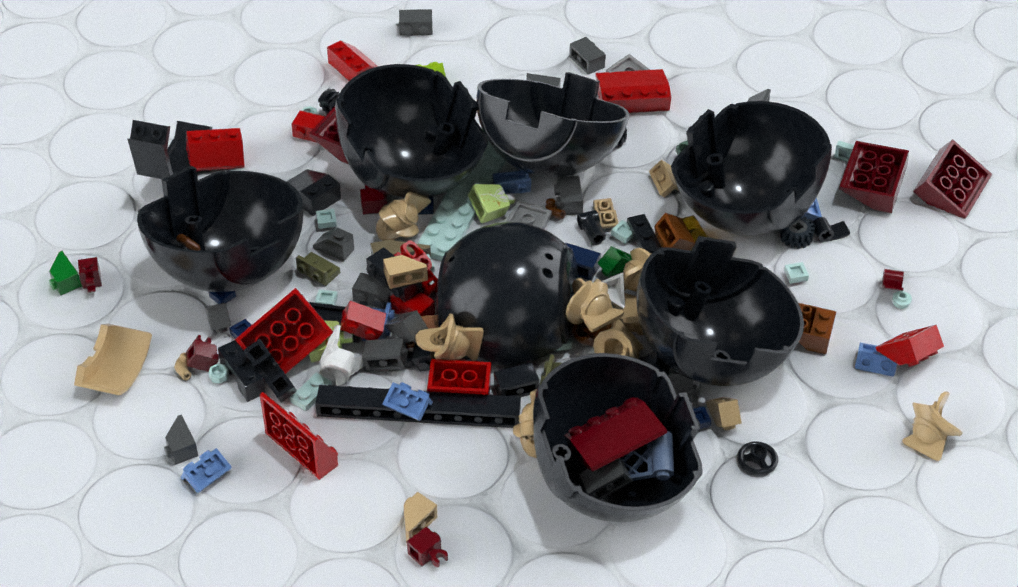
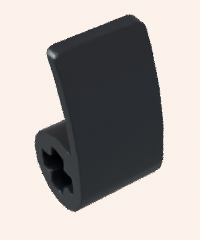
(828, 232)

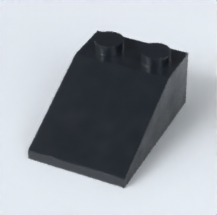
(316, 189)

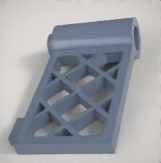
(659, 459)

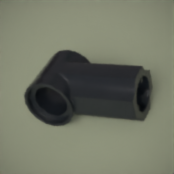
(590, 223)

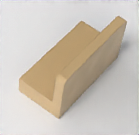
(663, 178)

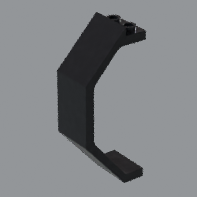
(150, 144)

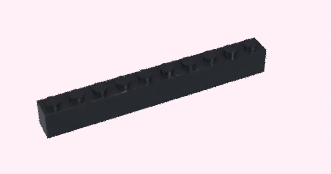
(446, 407)

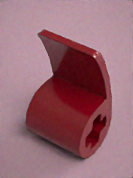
(892, 279)

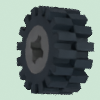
(798, 234)

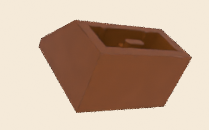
(673, 233)
(817, 328)

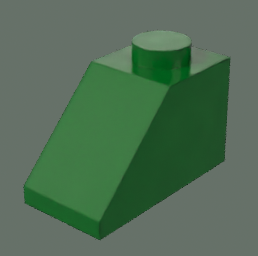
(613, 262)
(64, 275)

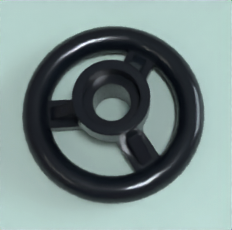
(757, 455)

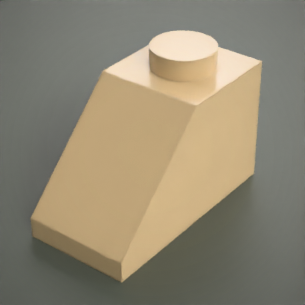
(404, 271)
(724, 412)
(418, 514)

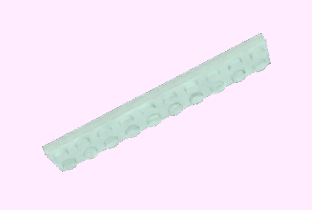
(456, 210)

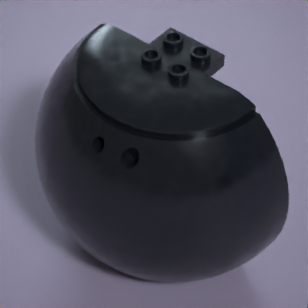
(547, 126)
(408, 130)
(753, 166)
(238, 218)
(513, 286)
(716, 313)
(587, 389)

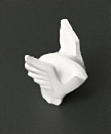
(338, 361)

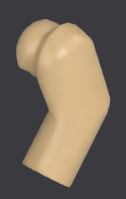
(182, 368)

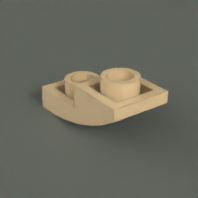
(606, 212)

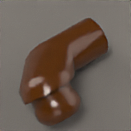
(551, 205)
(187, 242)

